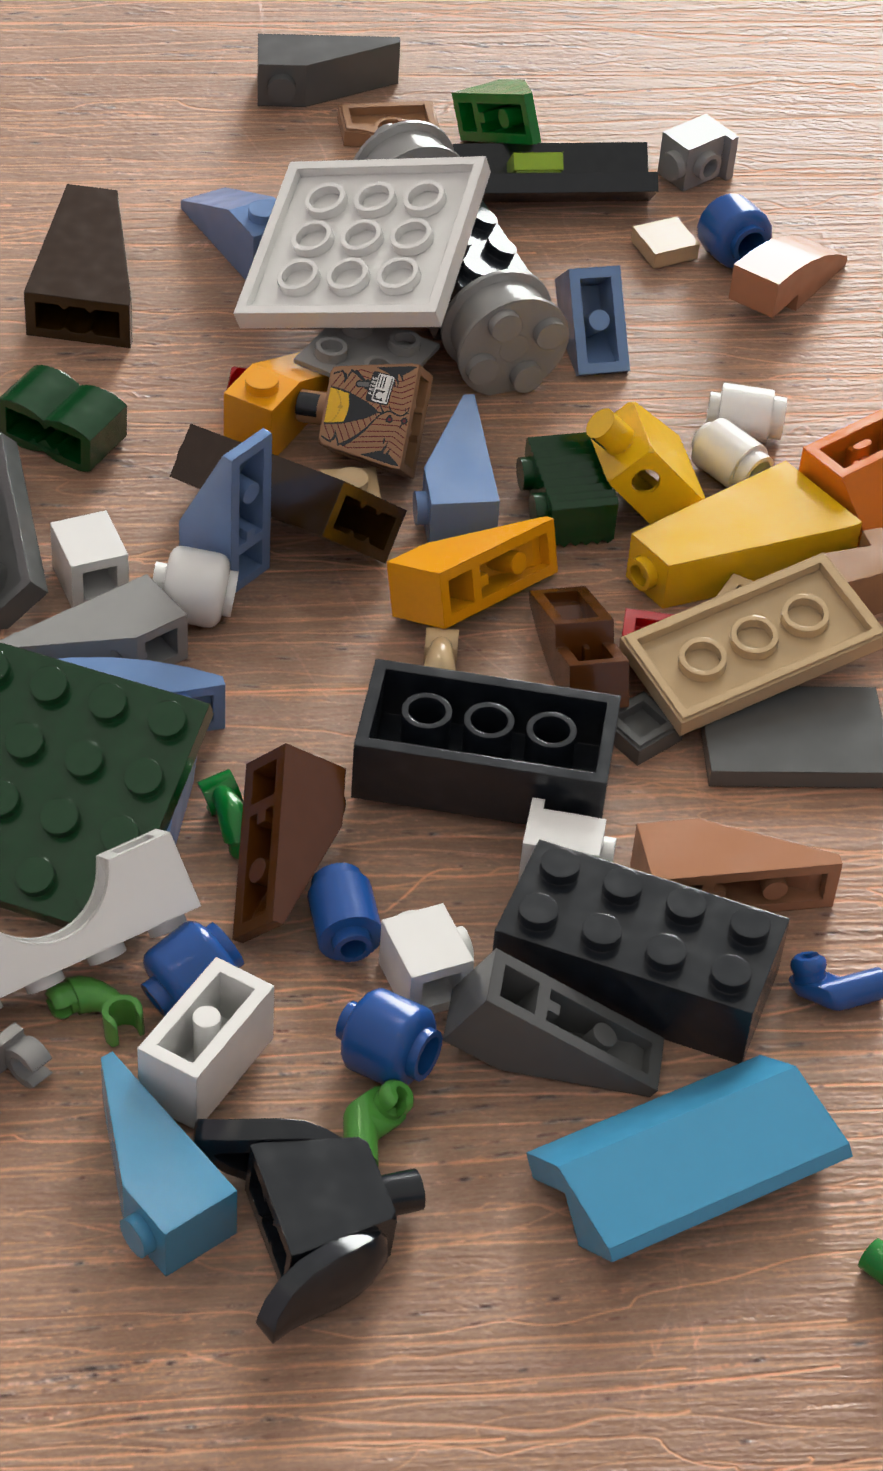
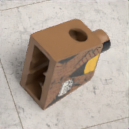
(371, 414)

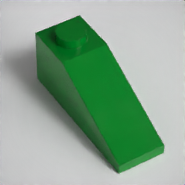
(497, 113)

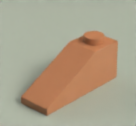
(737, 864)

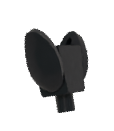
(317, 1207)

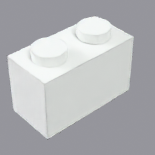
(207, 1041)

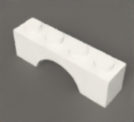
(134, 891)

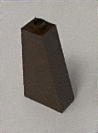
(82, 273)
(303, 497)

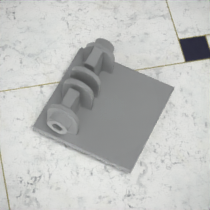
(364, 347)

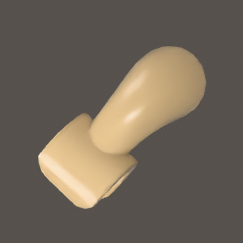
(441, 648)

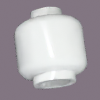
(198, 583)

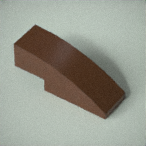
(579, 641)

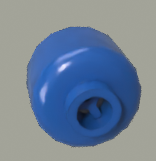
(732, 228)
(181, 959)
(389, 1037)

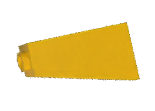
(741, 531)

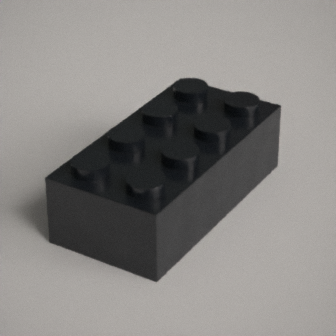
(482, 743)
(646, 947)

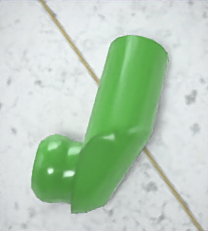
(378, 1113)

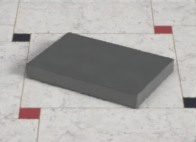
(799, 741)

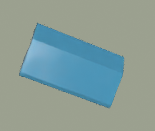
(690, 1156)

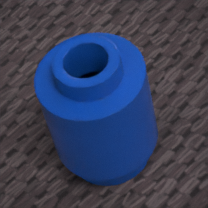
(344, 913)

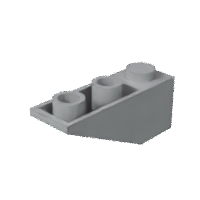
(122, 623)

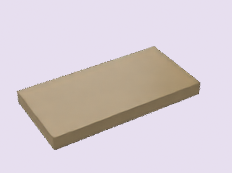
(752, 643)

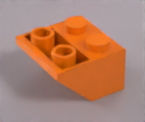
(851, 468)

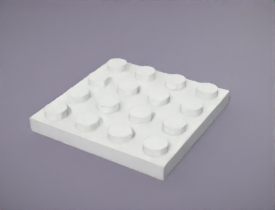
(364, 243)

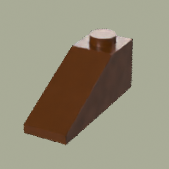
(287, 825)

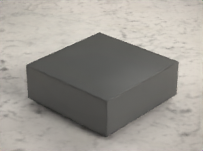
(644, 729)

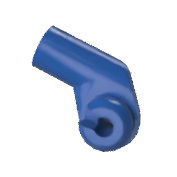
(830, 990)

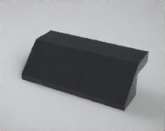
(590, 172)

